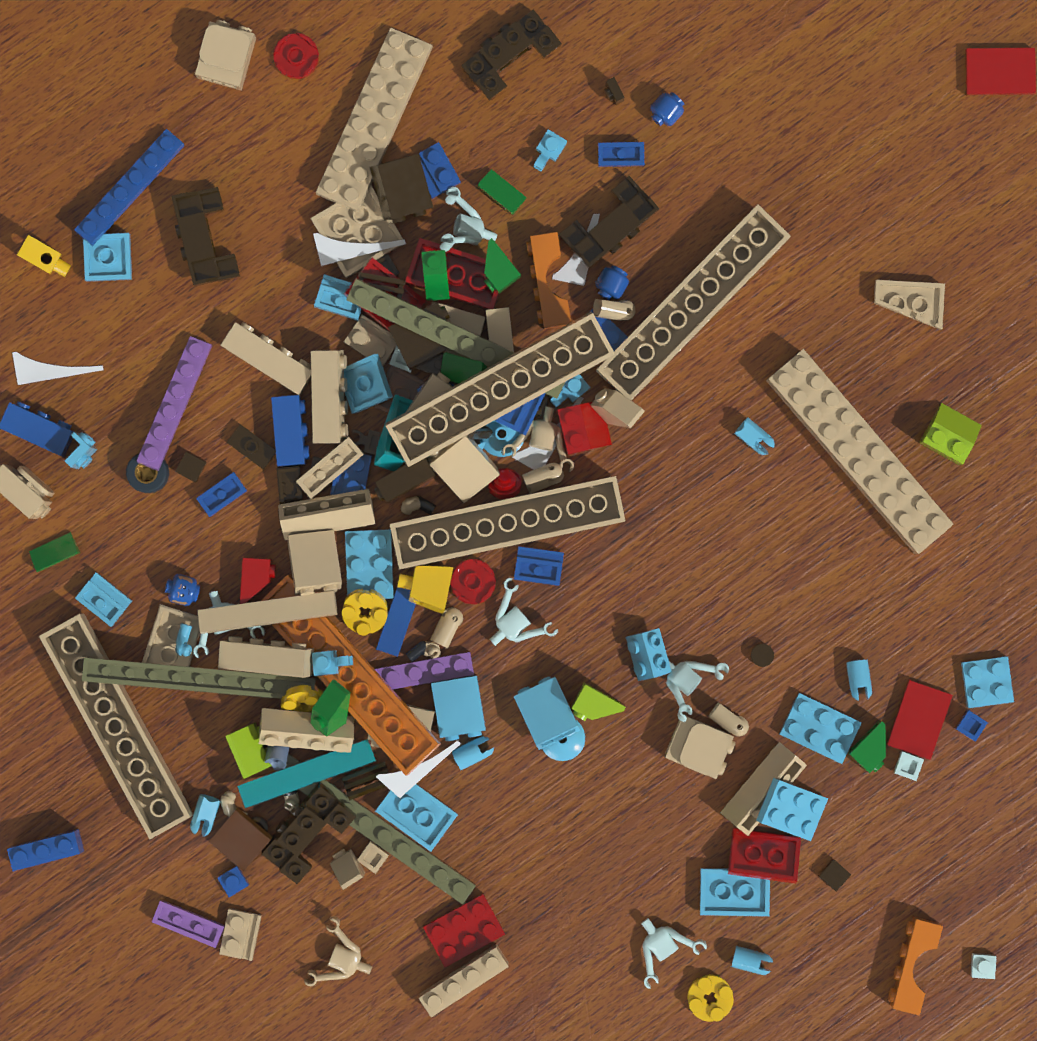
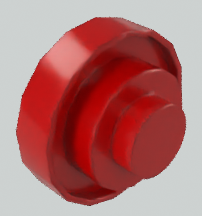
(506, 484)

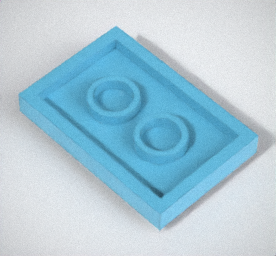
(369, 561)
(820, 728)
(792, 809)
(418, 815)
(732, 894)

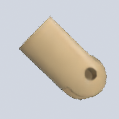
(614, 310)
(543, 477)
(447, 626)
(729, 720)

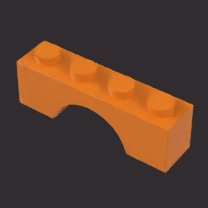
(545, 251)
(922, 936)

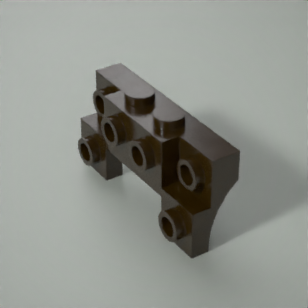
(505, 49)
(194, 229)
(613, 229)
(302, 827)

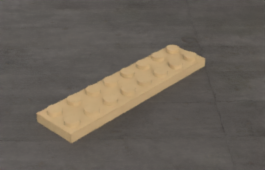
(374, 119)

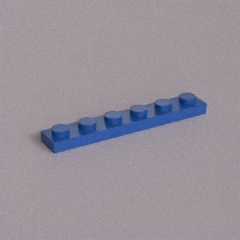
(129, 187)

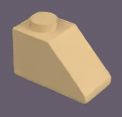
(616, 408)
(346, 868)

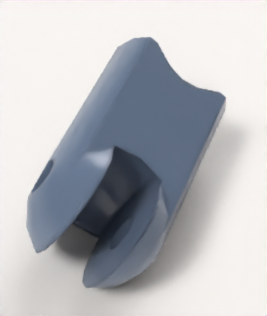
(277, 757)

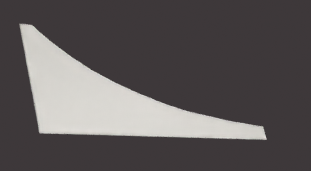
(334, 251)
(575, 270)
(33, 371)
(537, 457)
(400, 784)

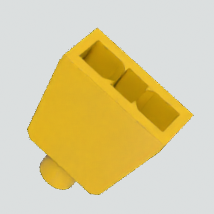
(33, 251)
(428, 586)

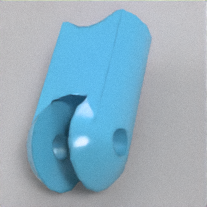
(753, 434)
(859, 677)
(470, 753)
(205, 811)
(750, 960)

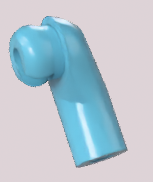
(182, 639)

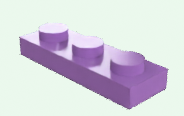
(188, 923)

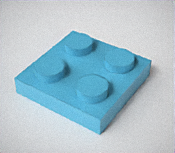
(108, 258)
(366, 384)
(987, 682)

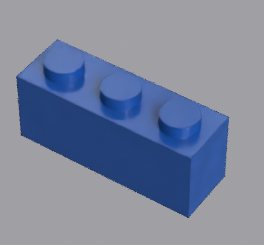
(37, 428)
(290, 430)
(45, 850)

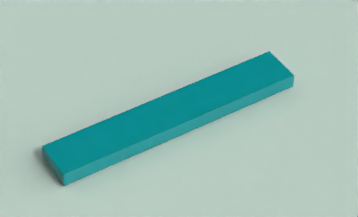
(305, 774)

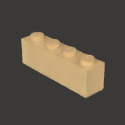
(267, 358)
(328, 396)
(327, 513)
(266, 658)
(295, 731)
(747, 802)
(463, 980)

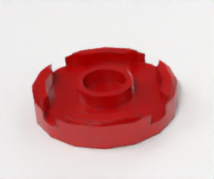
(296, 56)
(473, 581)

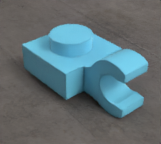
(550, 148)
(572, 389)
(327, 662)

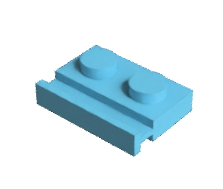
(332, 299)
(103, 599)

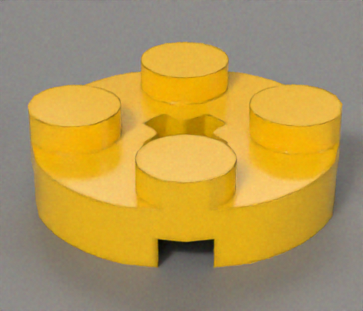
(367, 599)
(298, 695)
(715, 1010)

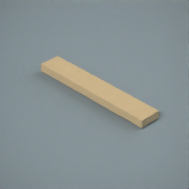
(267, 612)

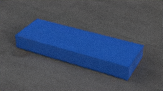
(396, 623)

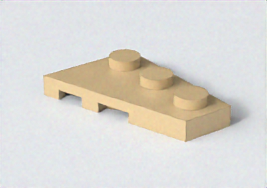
(912, 299)

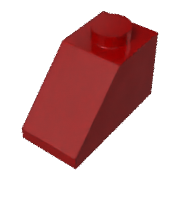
(255, 577)

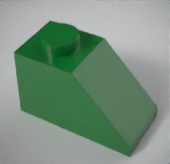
(498, 269)
(435, 275)
(331, 709)
(871, 748)

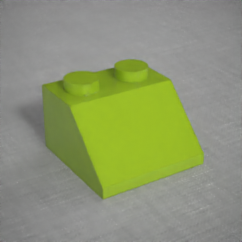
(951, 434)
(594, 704)
(247, 750)

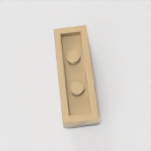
(329, 467)

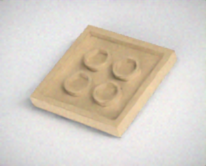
(357, 227)

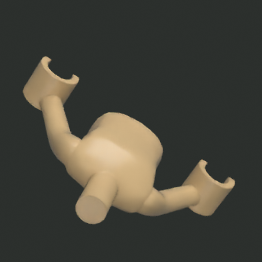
(543, 437)
(343, 958)

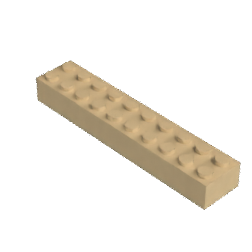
(693, 303)
(500, 389)
(859, 452)
(507, 522)
(117, 729)

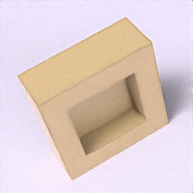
(373, 857)

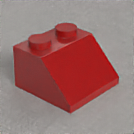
(583, 428)

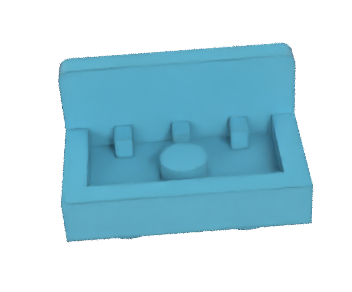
(82, 454)
(648, 654)

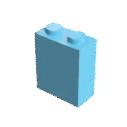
(458, 707)
(546, 712)

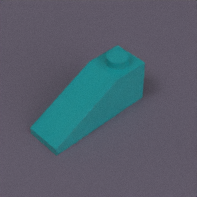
(387, 453)

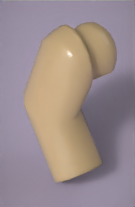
(228, 804)

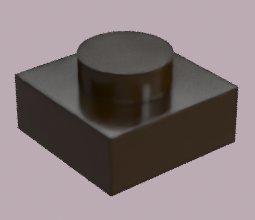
(613, 91)

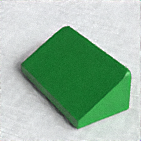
(501, 192)
(460, 368)
(54, 552)

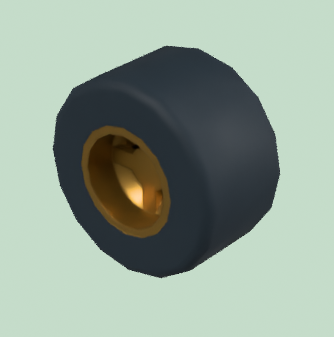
(144, 479)

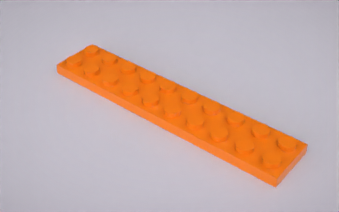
(371, 698)

